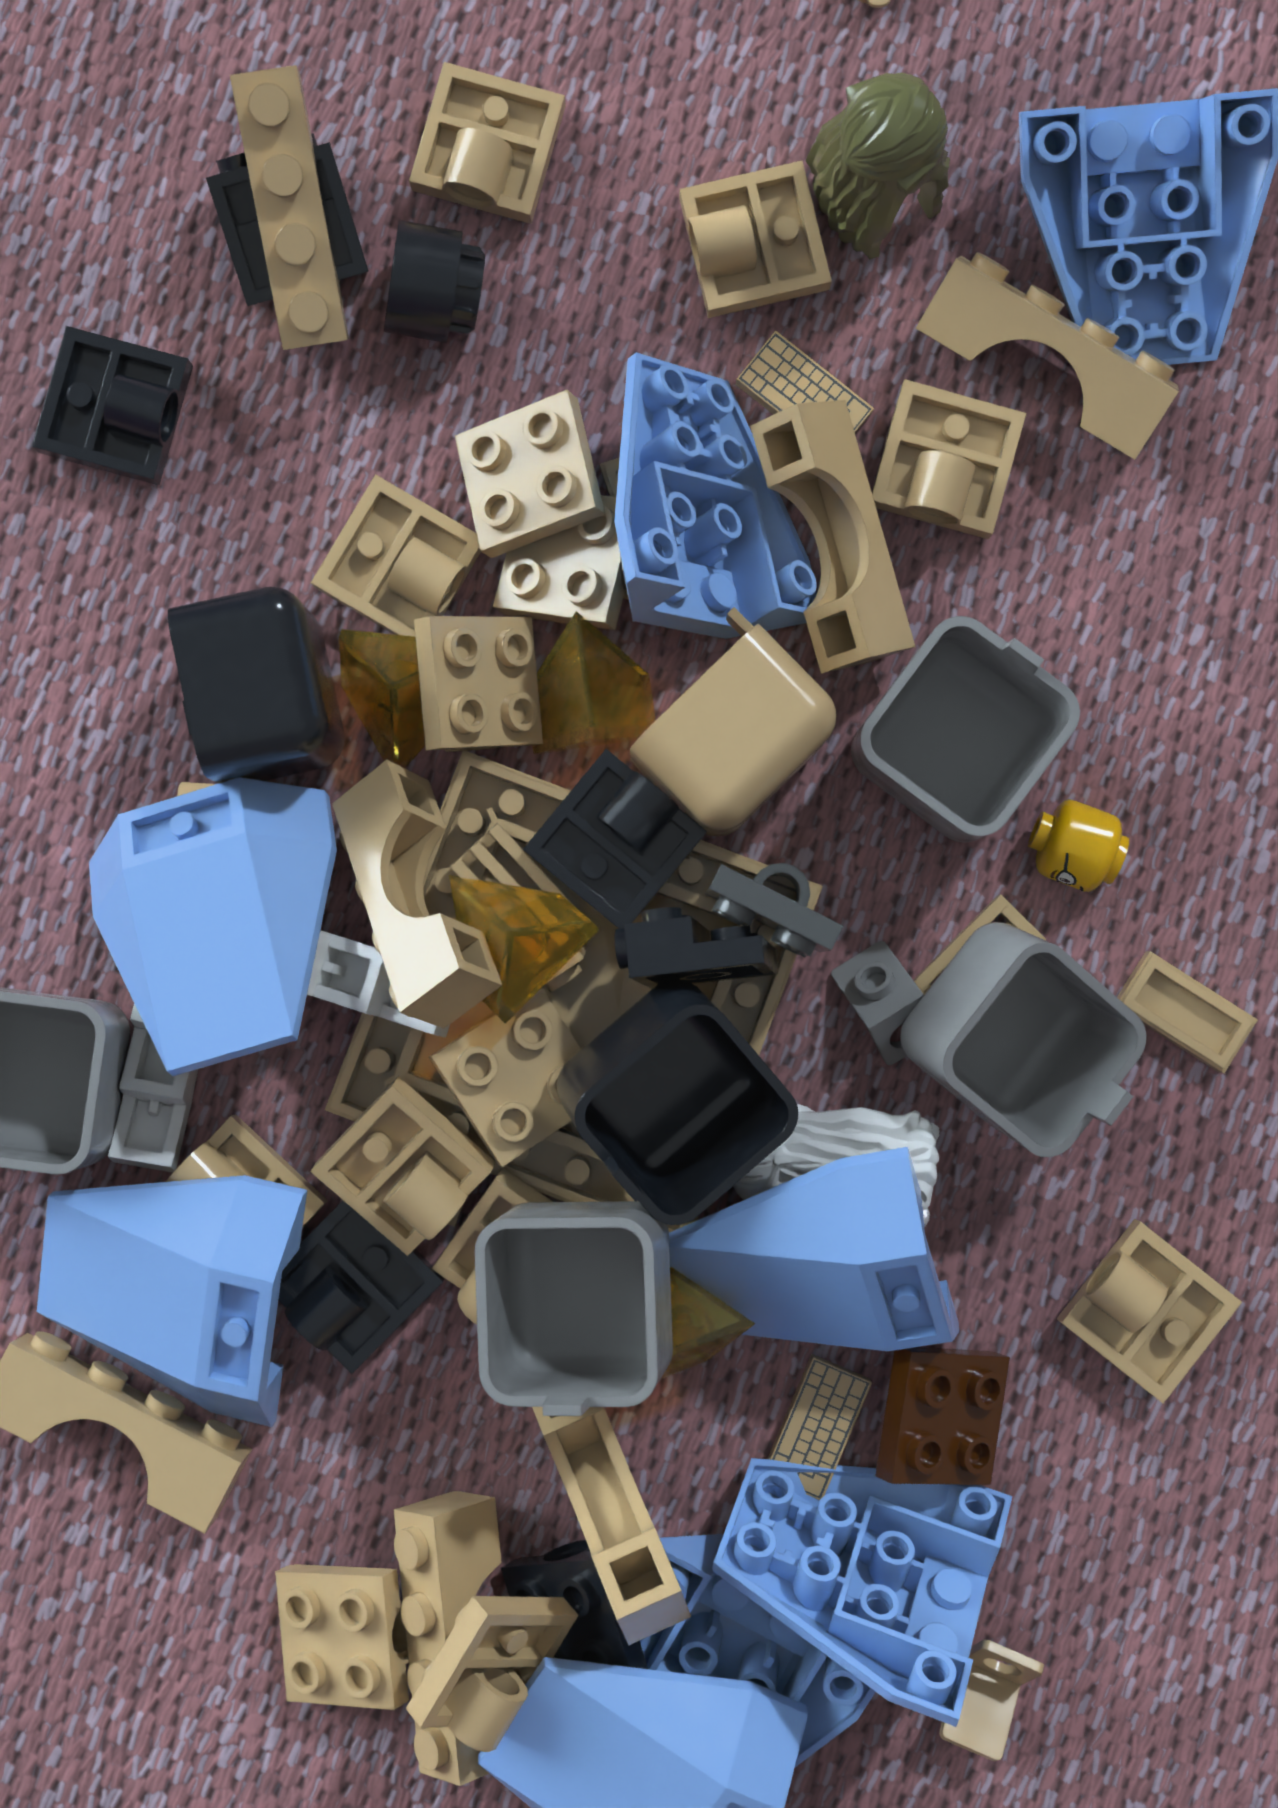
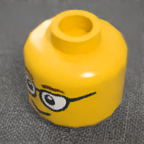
(1079, 845)

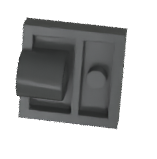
(794, 924)

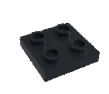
(112, 405)
(615, 840)
(352, 1287)
(573, 1575)

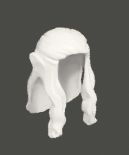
(846, 1133)

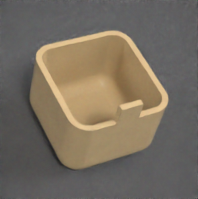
(736, 732)

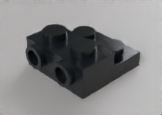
(239, 222)
(680, 948)

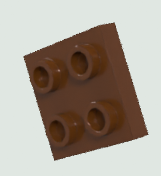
(942, 1416)

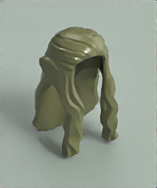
(876, 155)

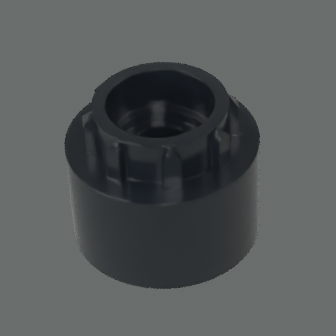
(433, 283)

